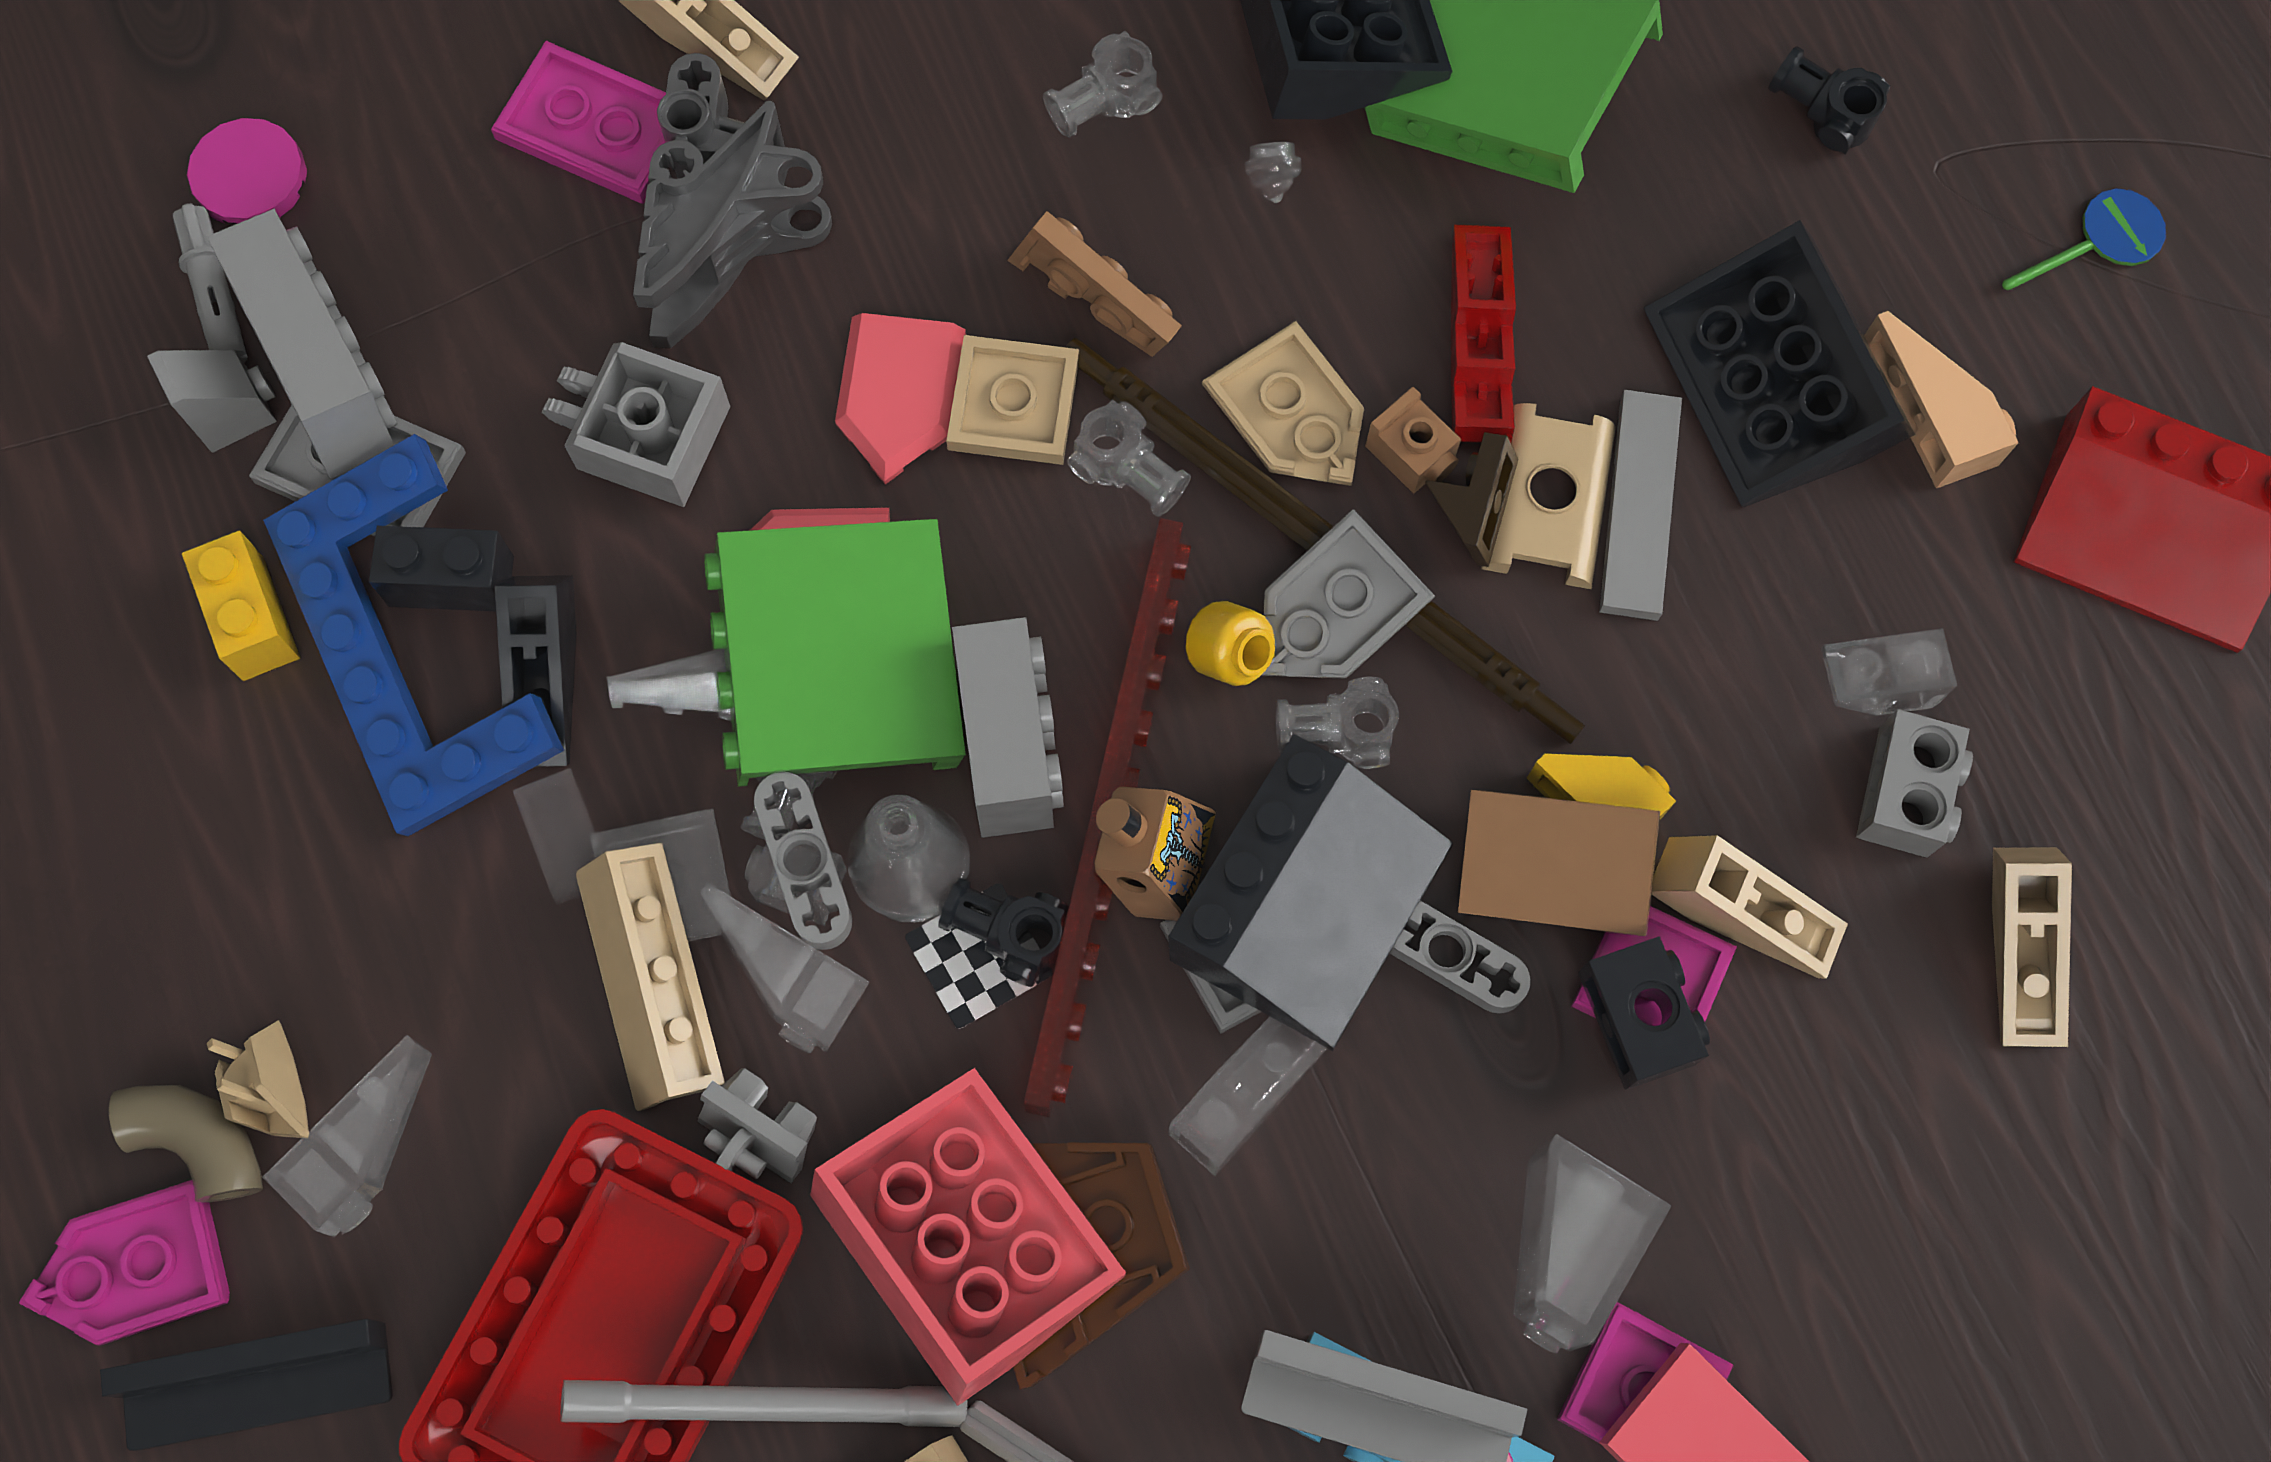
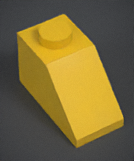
(1601, 781)

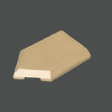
(1291, 408)

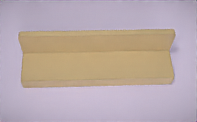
(648, 975)

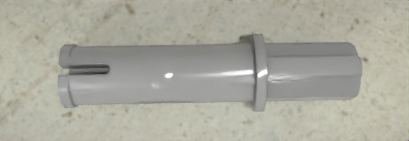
(207, 280)

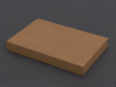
(1559, 862)

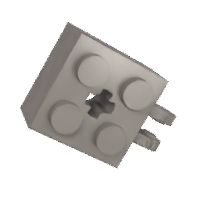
(642, 421)

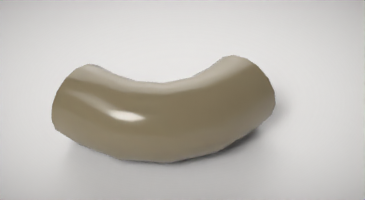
(196, 1130)

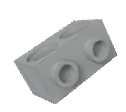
(1900, 778)

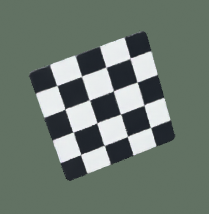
(962, 970)

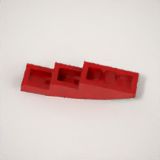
(1482, 332)

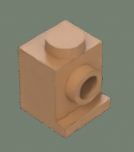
(1412, 461)

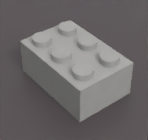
(1008, 726)

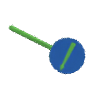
(2117, 226)

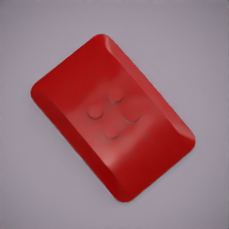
(617, 1271)

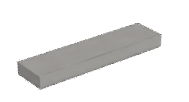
(1641, 505)

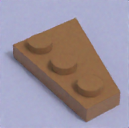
(1080, 272)

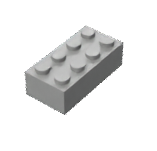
(306, 341)

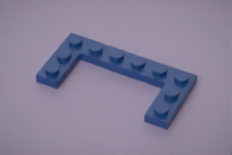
(411, 775)

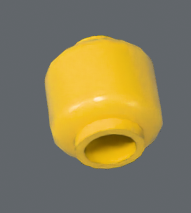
(1230, 643)

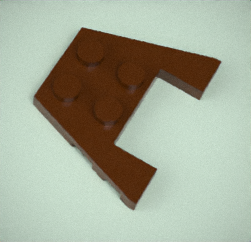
(1129, 1209)

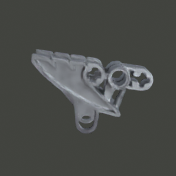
(721, 206)

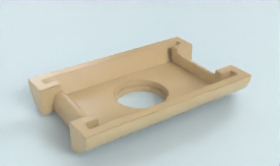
(1563, 535)

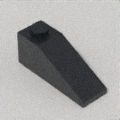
(539, 647)

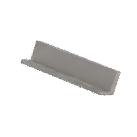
(1375, 1405)

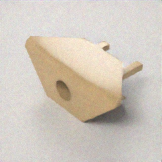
(262, 1084)

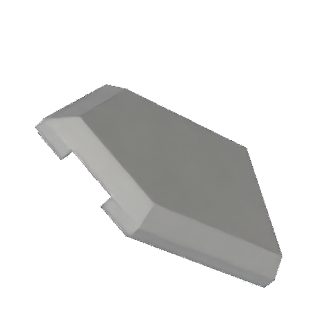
(1340, 603)

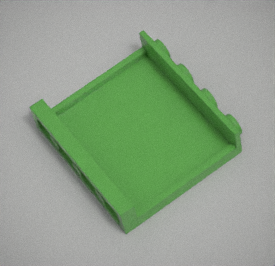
(1522, 83)
(834, 648)

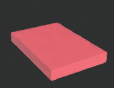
(1694, 1417)

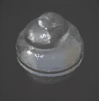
(1280, 168)

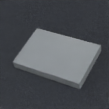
(294, 469)

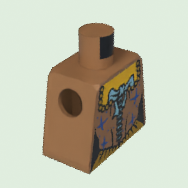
(1152, 849)

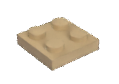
(1013, 399)

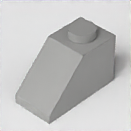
(215, 393)

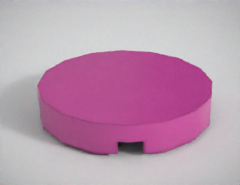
(246, 170)

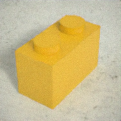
(240, 606)

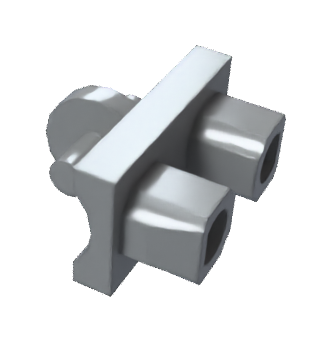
(747, 1136)

